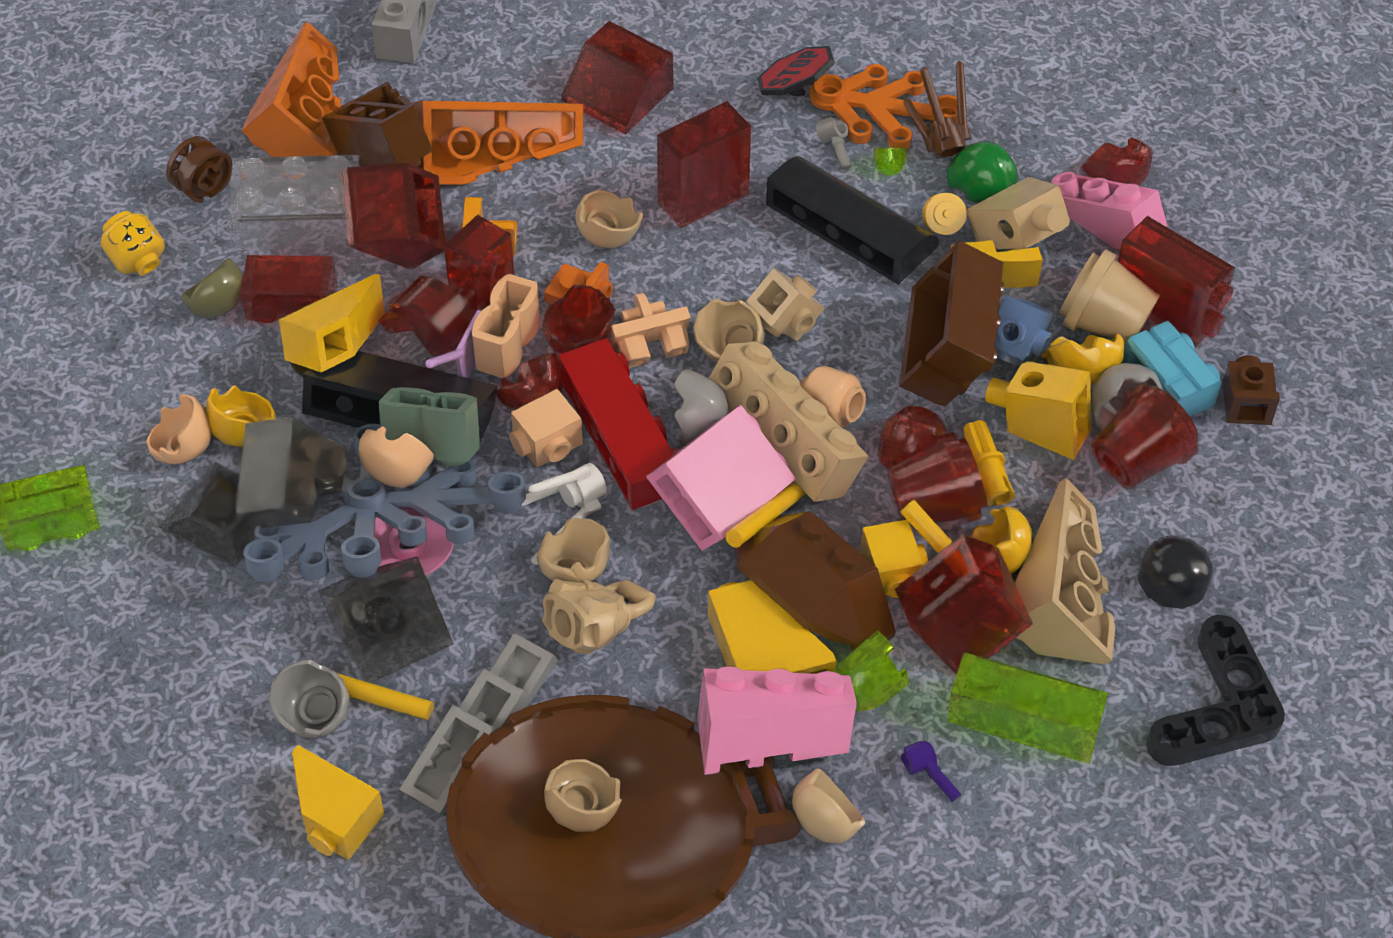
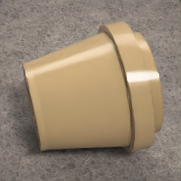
(1108, 299)

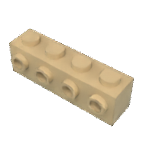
(794, 423)

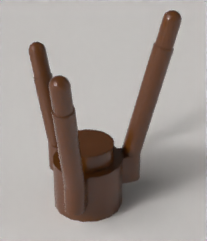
(946, 136)

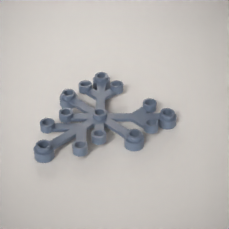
(371, 499)

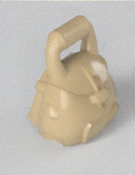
(591, 615)

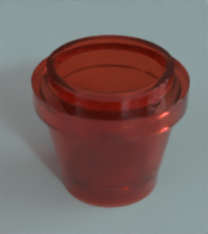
(1145, 437)
(941, 481)

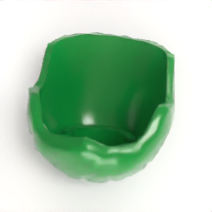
(982, 170)

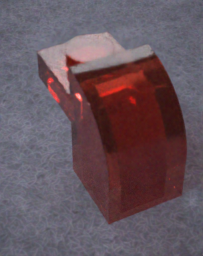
(430, 311)

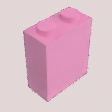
(721, 477)

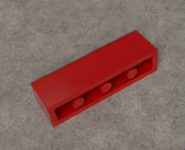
(616, 418)

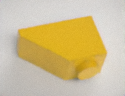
(334, 805)

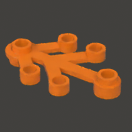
(840, 95)

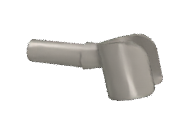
(834, 131)

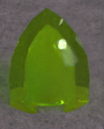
(873, 673)

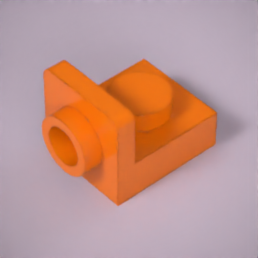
(569, 276)

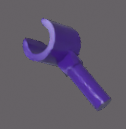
(922, 757)

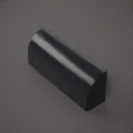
(848, 219)
(354, 388)

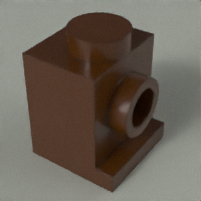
(1250, 382)

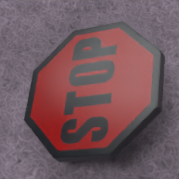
(796, 71)

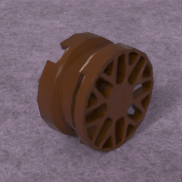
(201, 171)

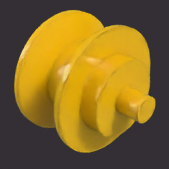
(944, 213)

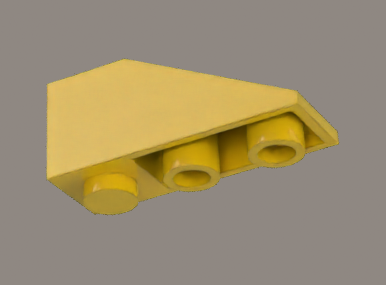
(333, 326)

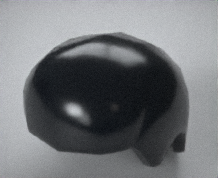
(1175, 572)

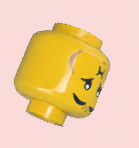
(132, 243)

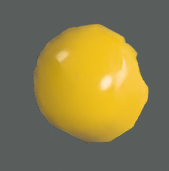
(233, 410)
(1009, 533)

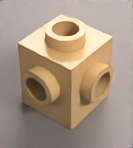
(786, 304)

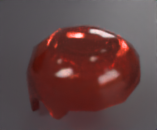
(534, 380)

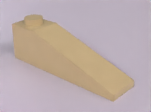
(1064, 583)

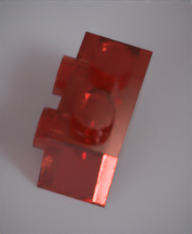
(478, 260)

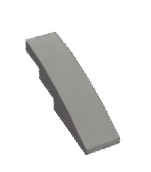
(486, 707)

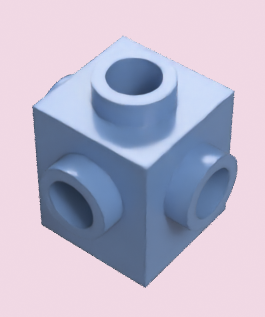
(1033, 330)

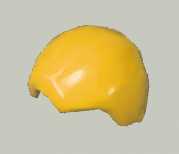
(1092, 355)

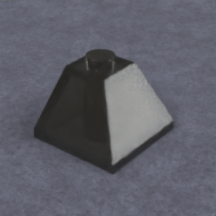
(209, 517)
(386, 618)

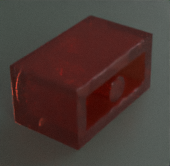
(284, 284)

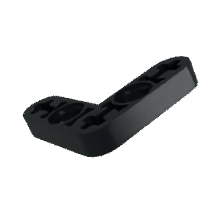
(1233, 713)

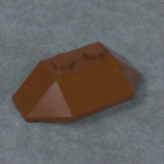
(817, 578)

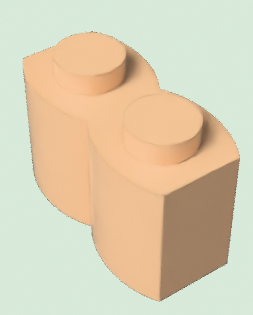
(506, 326)

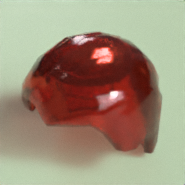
(1120, 164)
(578, 319)
(908, 433)

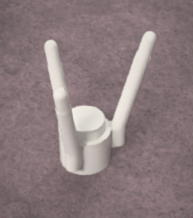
(577, 487)

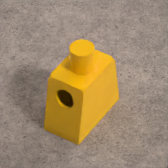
(1046, 406)

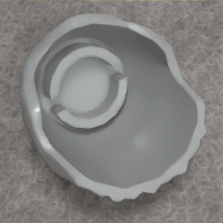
(1113, 386)
(702, 404)

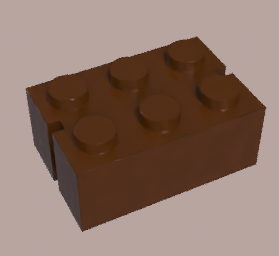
(952, 325)

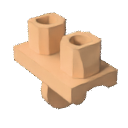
(647, 324)

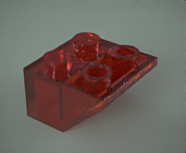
(619, 77)
(394, 213)
(964, 602)

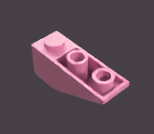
(1108, 207)

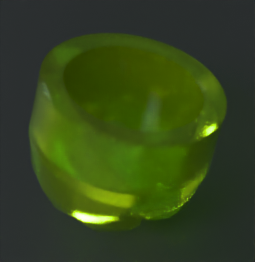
(889, 160)

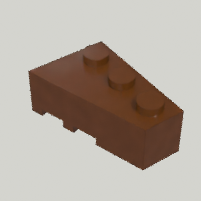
(379, 129)

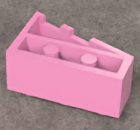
(773, 715)

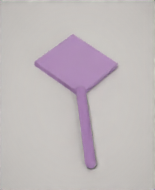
(463, 354)

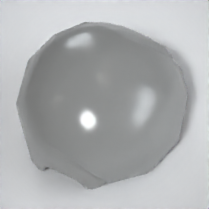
(309, 699)

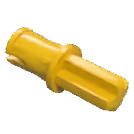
(989, 463)

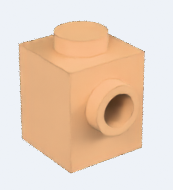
(546, 429)

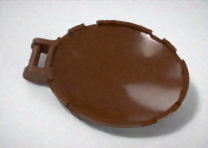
(657, 861)

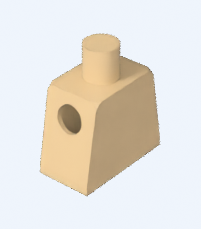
(1032, 212)

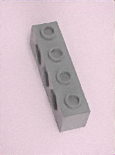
(400, 28)

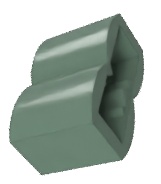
(439, 420)

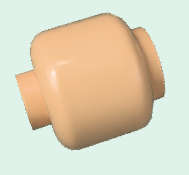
(838, 392)

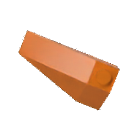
(296, 97)
(493, 135)

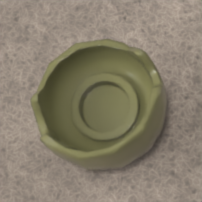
(216, 292)

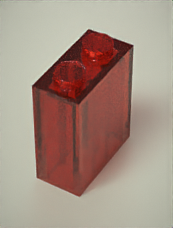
(703, 164)
(1187, 277)

